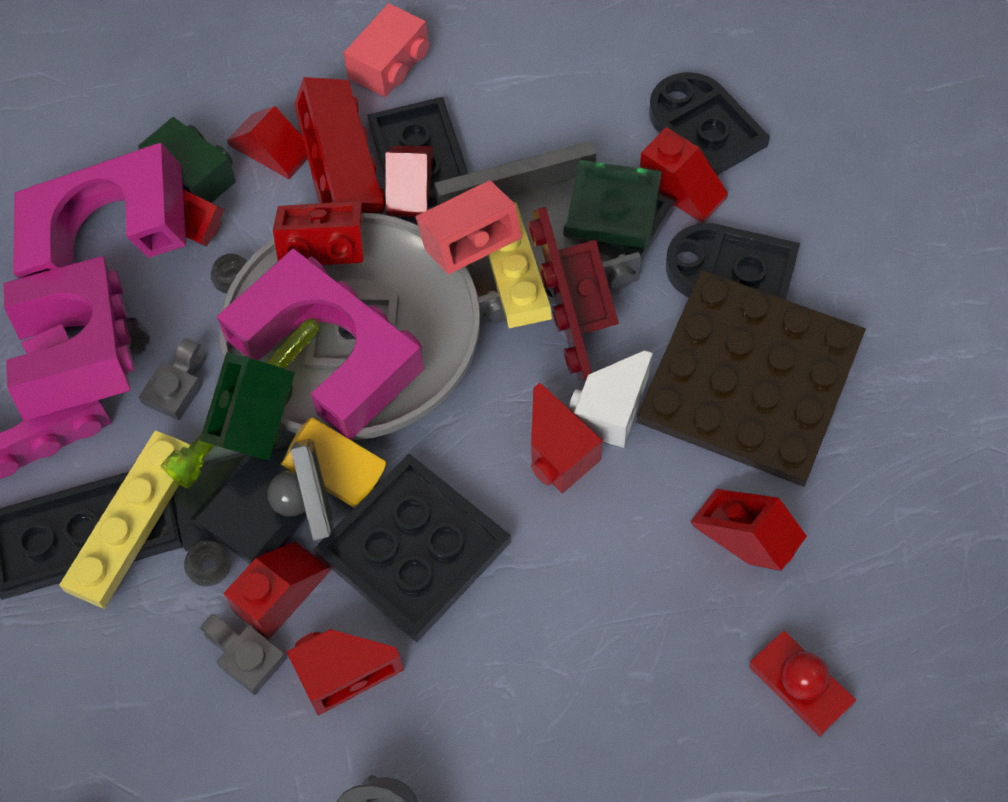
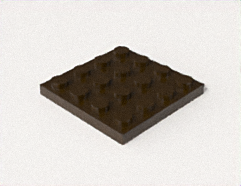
(751, 377)

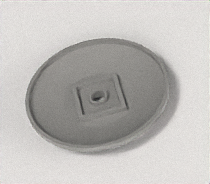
(414, 297)

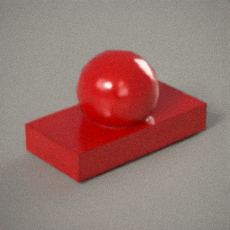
(802, 682)

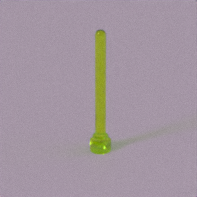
(186, 464)

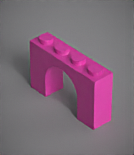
(54, 210)
(300, 289)
(85, 366)
(48, 433)

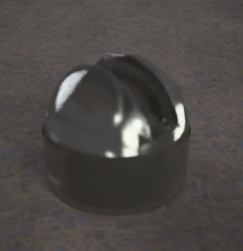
(139, 336)

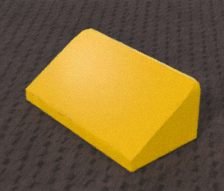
(345, 466)

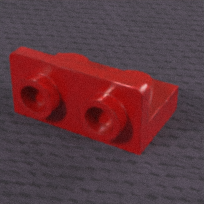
(321, 231)

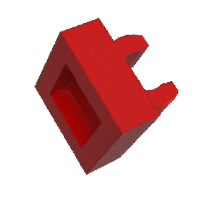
(201, 218)

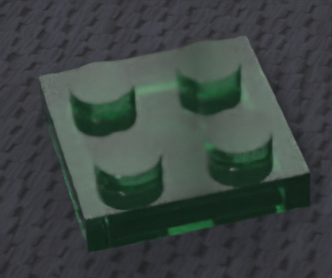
(613, 204)

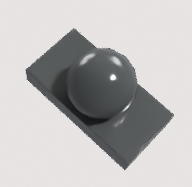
(303, 491)

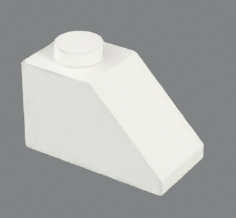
(613, 397)

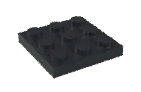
(413, 546)

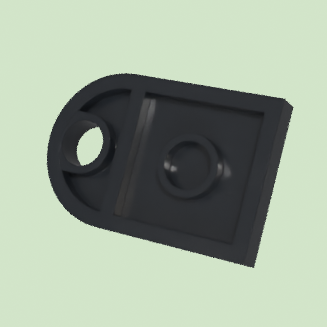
(707, 119)
(733, 254)

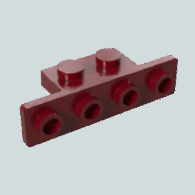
(578, 287)

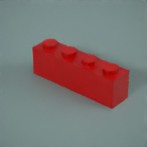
(337, 144)

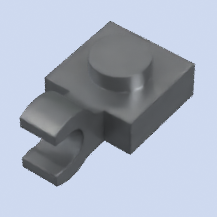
(175, 386)
(246, 656)

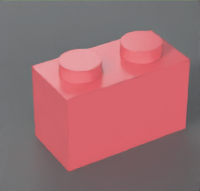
(387, 50)
(469, 227)

